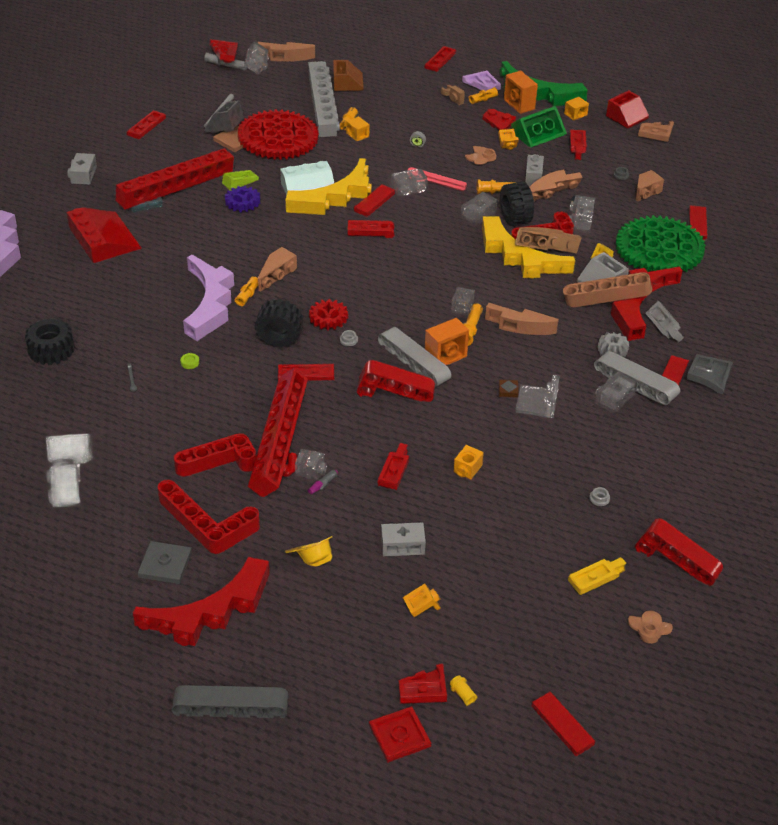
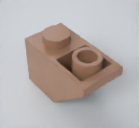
(648, 185)

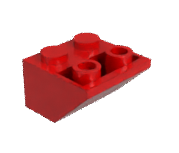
(627, 109)

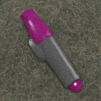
(323, 482)

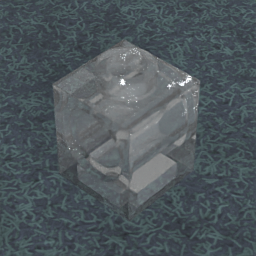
(462, 301)
(310, 464)

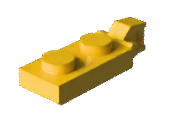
(596, 575)

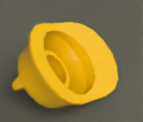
(315, 553)

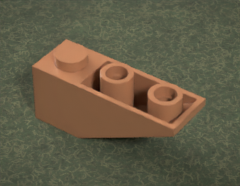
(276, 267)

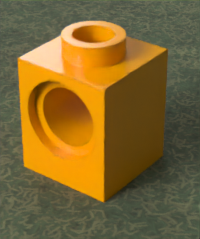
(576, 108)
(357, 128)
(468, 462)

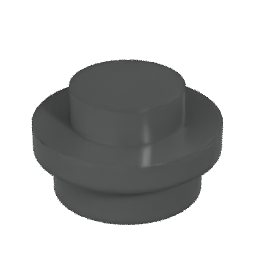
(621, 173)

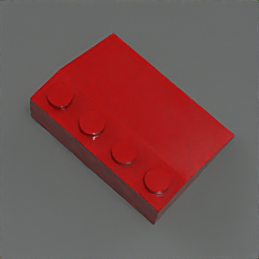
(101, 233)

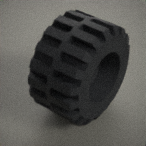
(517, 203)
(279, 312)
(49, 341)

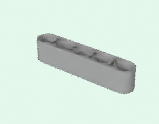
(414, 355)
(648, 382)

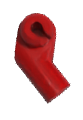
(290, 467)

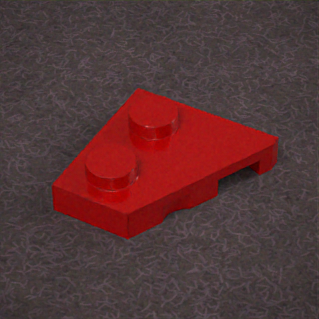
(498, 119)
(424, 687)

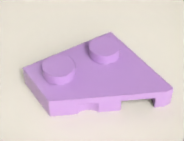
(482, 81)

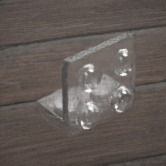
(538, 400)

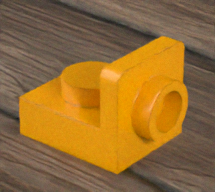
(421, 600)

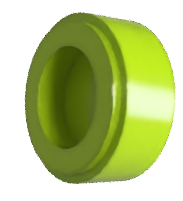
(189, 361)

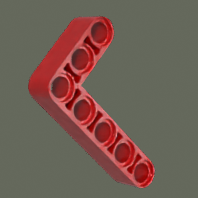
(212, 536)

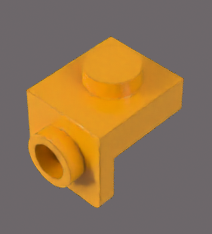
(508, 139)

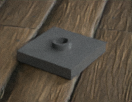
(165, 562)

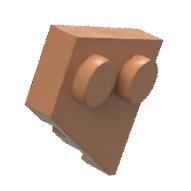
(656, 131)

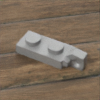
(664, 321)

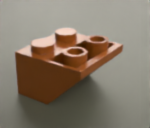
(347, 76)

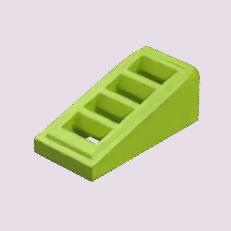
(238, 178)

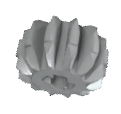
(614, 343)

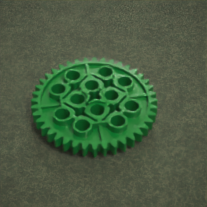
(660, 244)

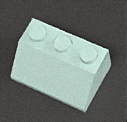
(306, 176)

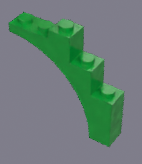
(555, 93)

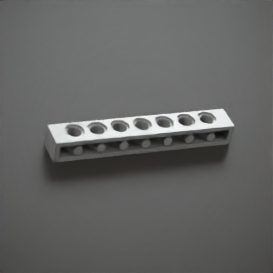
(323, 99)

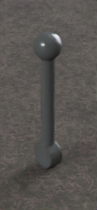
(133, 387)

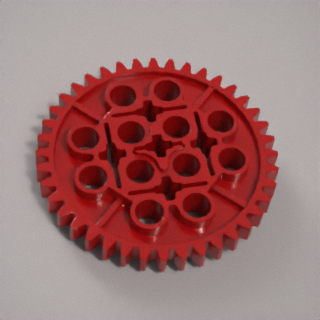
(278, 134)

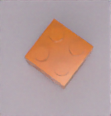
(520, 92)
(448, 341)

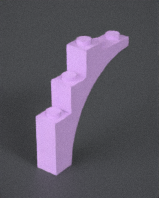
(8, 241)
(213, 309)

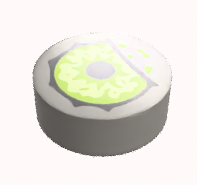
(417, 139)

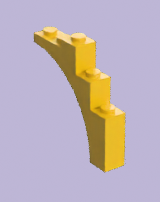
(337, 194)
(532, 262)

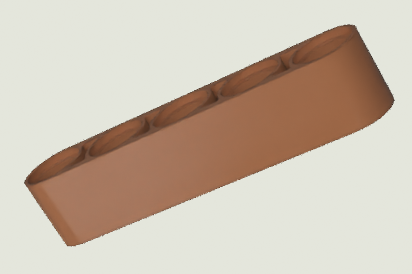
(607, 289)

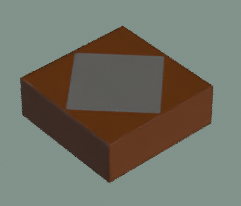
(508, 388)

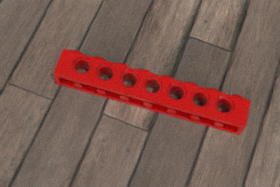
(174, 178)
(278, 433)

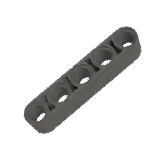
(230, 700)

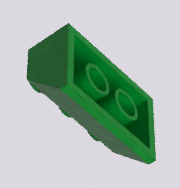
(539, 127)

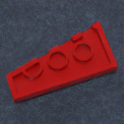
(224, 50)

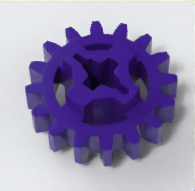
(242, 198)

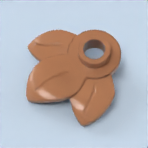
(481, 155)
(650, 626)

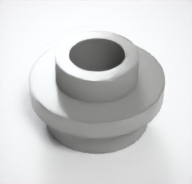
(348, 338)
(600, 496)

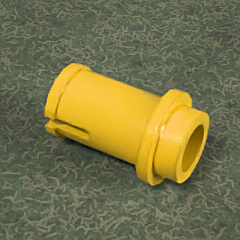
(459, 685)

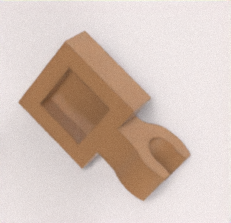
(455, 93)

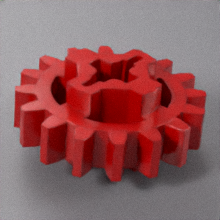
(328, 314)

